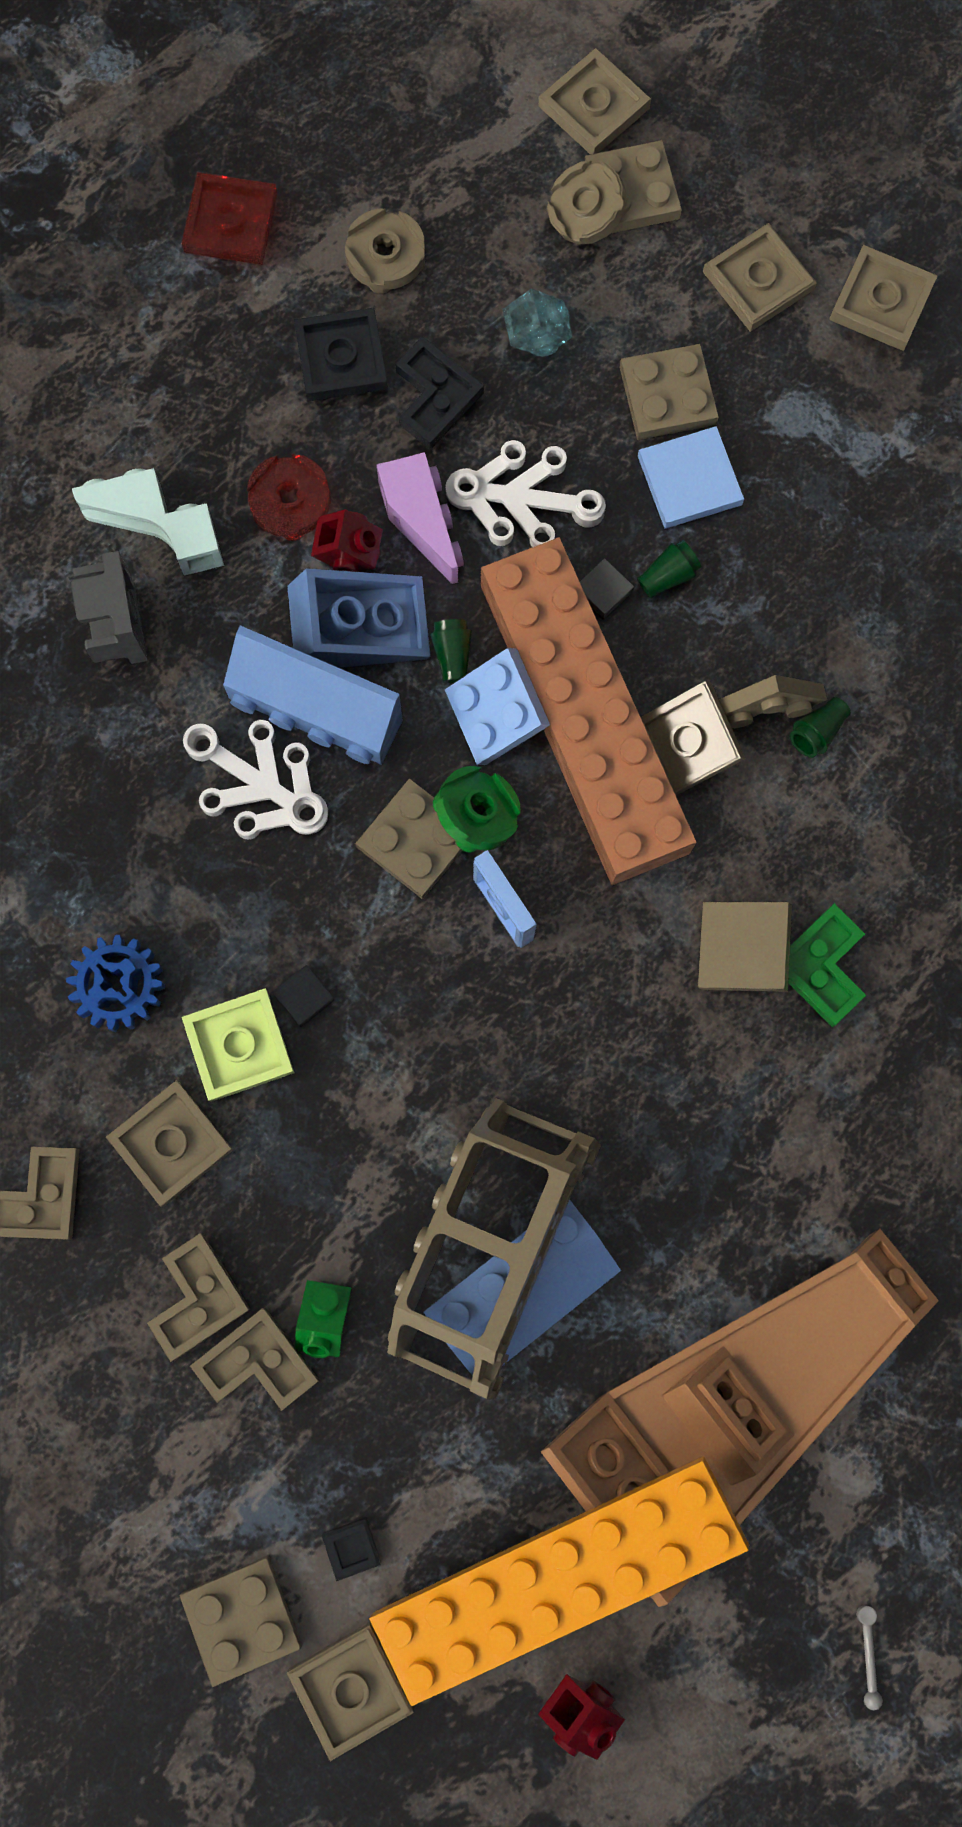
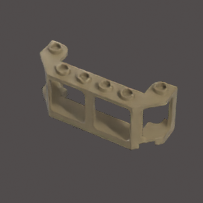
(523, 1257)

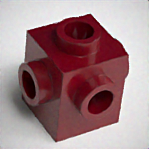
(347, 541)
(582, 1717)

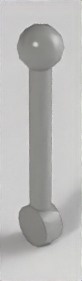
(868, 1616)

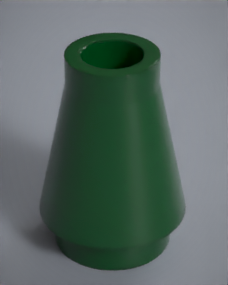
(670, 569)
(452, 648)
(817, 730)

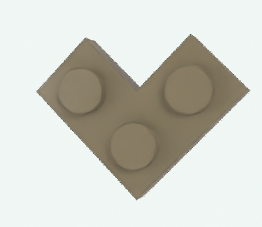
(772, 696)
(50, 1197)
(208, 1303)
(256, 1349)

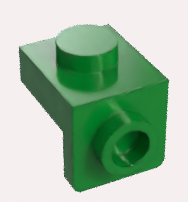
(322, 1319)

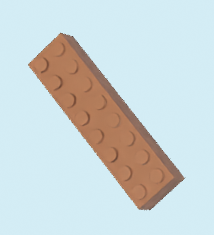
(589, 712)

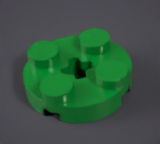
(466, 826)

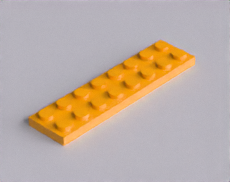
(559, 1581)

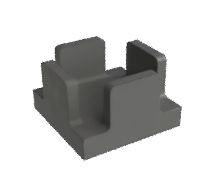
(109, 602)

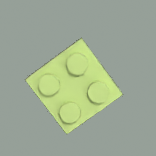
(237, 1045)

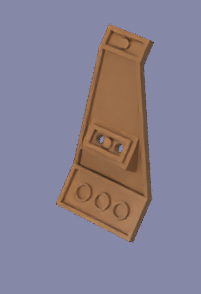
(779, 1373)

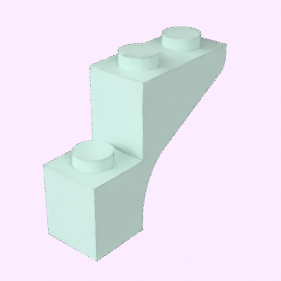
(138, 505)

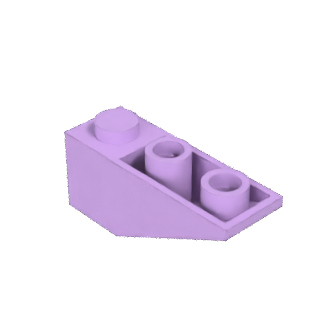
(414, 508)

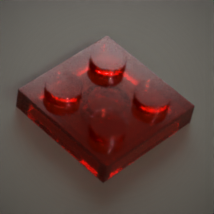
(229, 218)

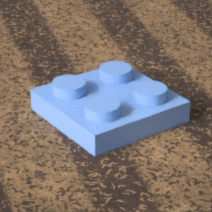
(497, 706)

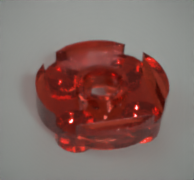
(286, 473)

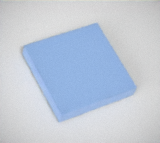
(690, 477)
(503, 899)

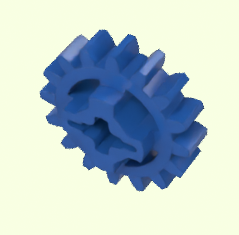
(103, 995)

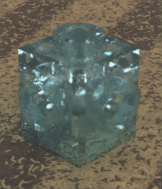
(537, 323)

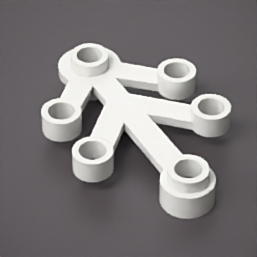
(519, 495)
(261, 783)

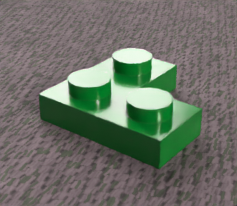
(814, 967)

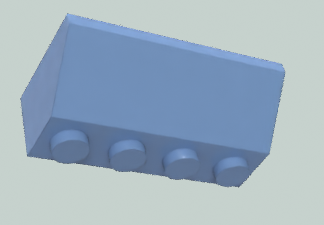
(312, 697)
(570, 1273)

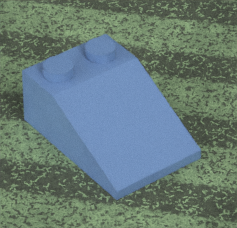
(358, 617)

